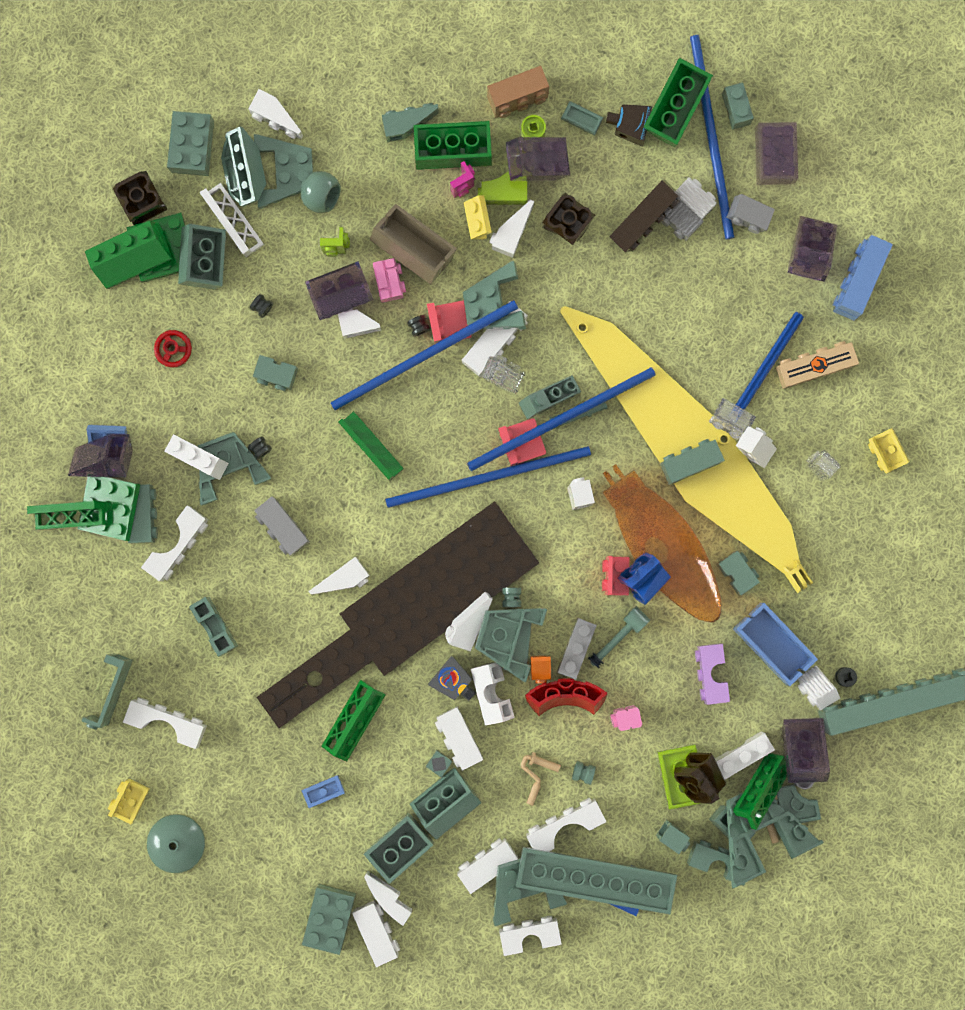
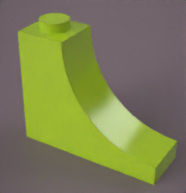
(503, 191)

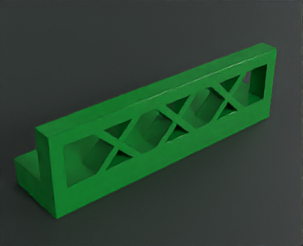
(371, 446)
(64, 508)
(355, 723)
(759, 792)

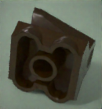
(139, 198)
(568, 219)
(700, 778)

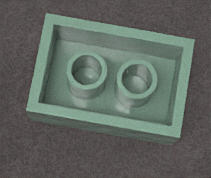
(190, 143)
(202, 256)
(399, 848)
(328, 919)

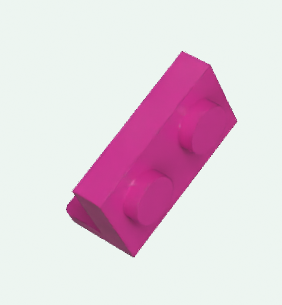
(462, 184)

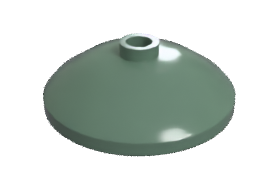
(187, 837)

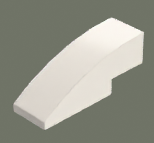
(387, 898)

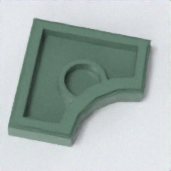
(802, 808)

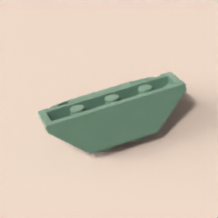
(242, 167)

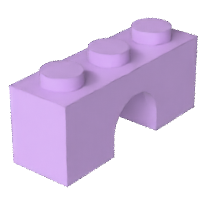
(708, 657)

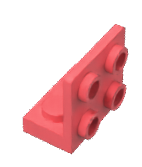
(447, 319)
(527, 451)
(614, 567)

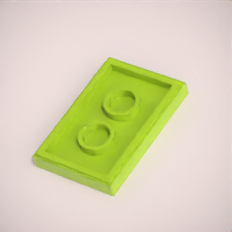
(668, 762)

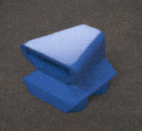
(644, 577)

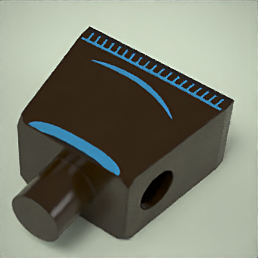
(630, 122)

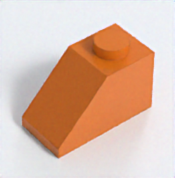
(540, 668)

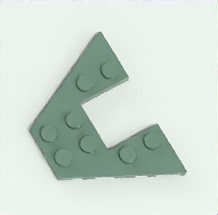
(743, 857)

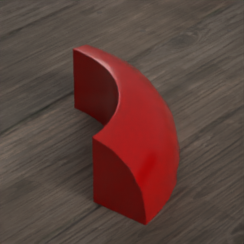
(566, 692)

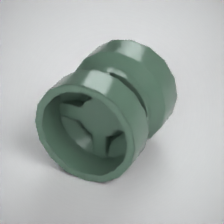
(511, 597)
(583, 772)

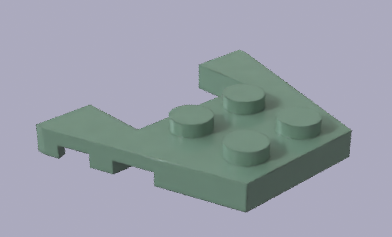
(292, 166)
(486, 297)
(234, 452)
(500, 634)
(507, 892)

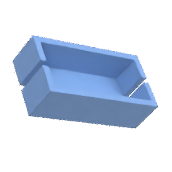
(862, 277)
(775, 644)

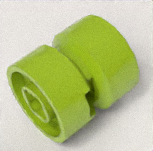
(533, 126)

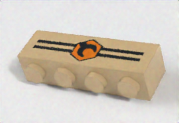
(814, 366)

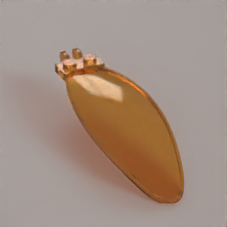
(659, 529)

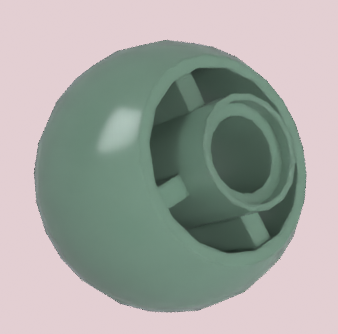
(320, 191)

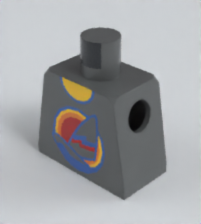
(452, 680)

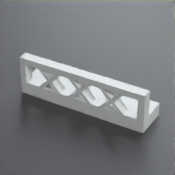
(225, 220)

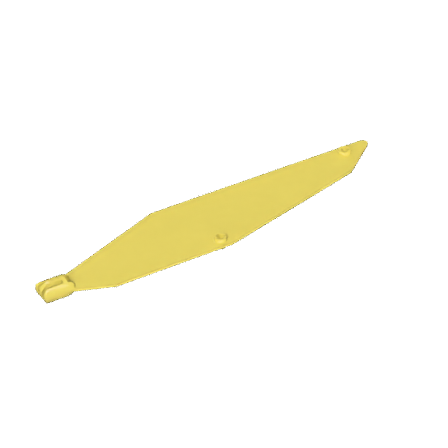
(674, 420)

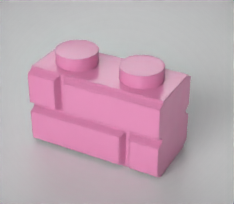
(388, 280)
(626, 718)

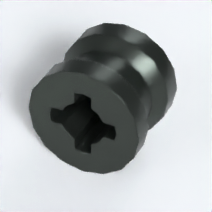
(261, 305)
(418, 325)
(259, 447)
(842, 675)

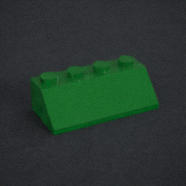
(677, 102)
(451, 144)
(129, 254)

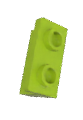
(335, 246)

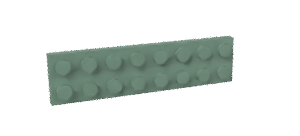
(596, 880)

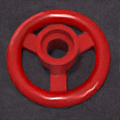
(169, 342)

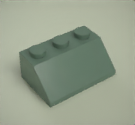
(445, 803)

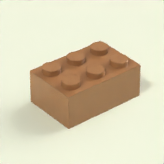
(518, 92)

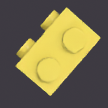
(477, 217)
(888, 451)
(128, 801)

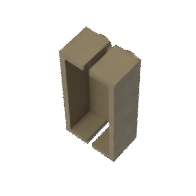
(413, 244)

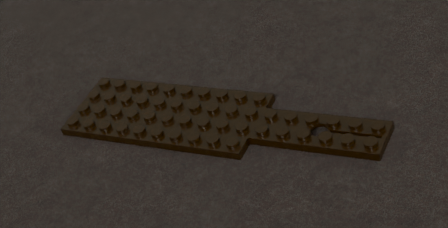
(410, 608)

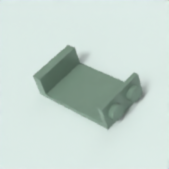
(123, 664)

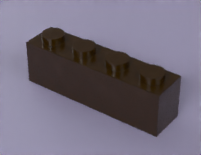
(645, 215)

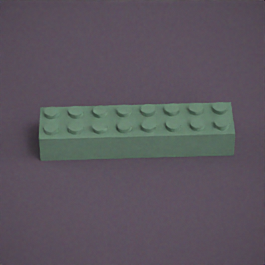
(894, 702)

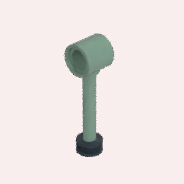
(635, 620)

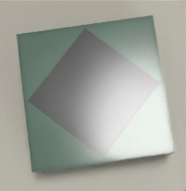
(439, 763)

